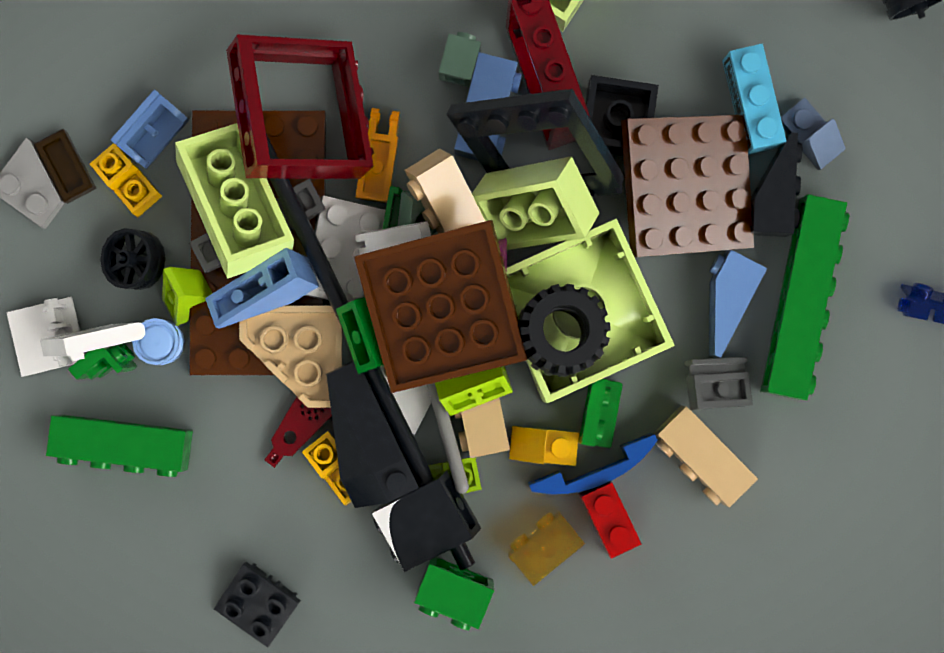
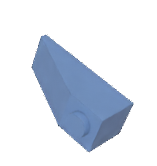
(262, 289)
(731, 291)

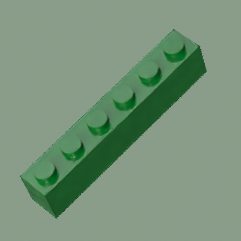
(804, 298)

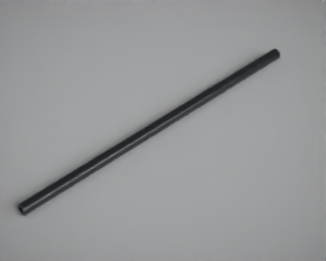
(375, 377)

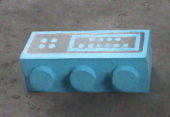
(754, 97)

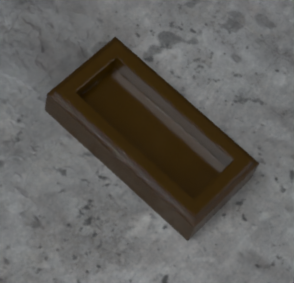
(65, 166)

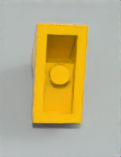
(543, 446)

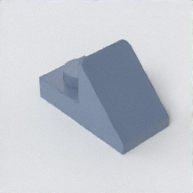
(819, 138)

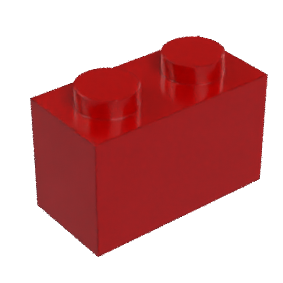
(610, 519)

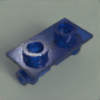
(920, 301)

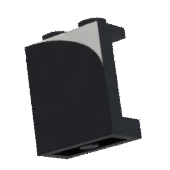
(426, 522)

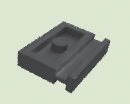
(718, 383)

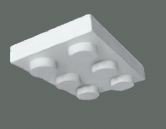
(336, 234)

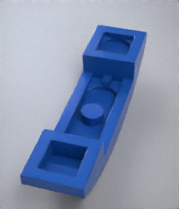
(633, 452)

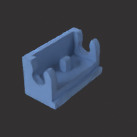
(149, 129)

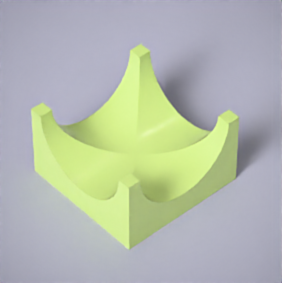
(609, 272)

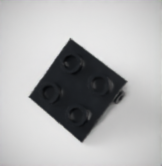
(257, 603)

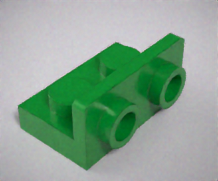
(102, 361)
(600, 413)

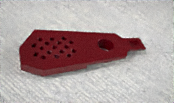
(300, 425)

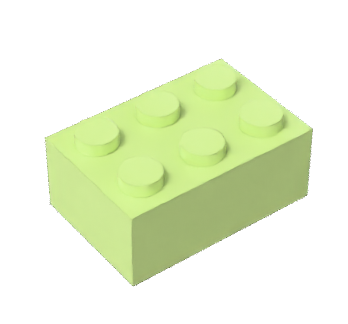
(537, 203)

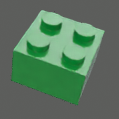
(454, 593)

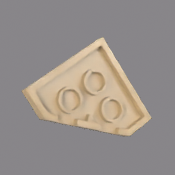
(298, 348)

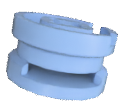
(161, 342)

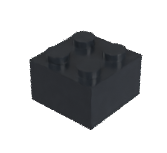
(616, 100)

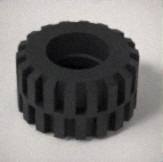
(591, 325)

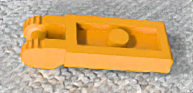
(377, 181)

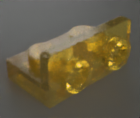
(545, 547)

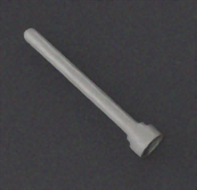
(449, 442)

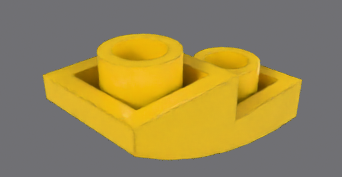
(126, 180)
(324, 459)

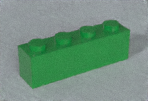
(119, 444)

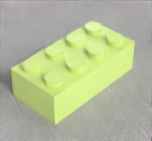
(235, 209)

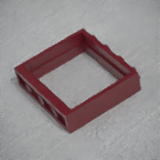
(542, 57)
(252, 133)

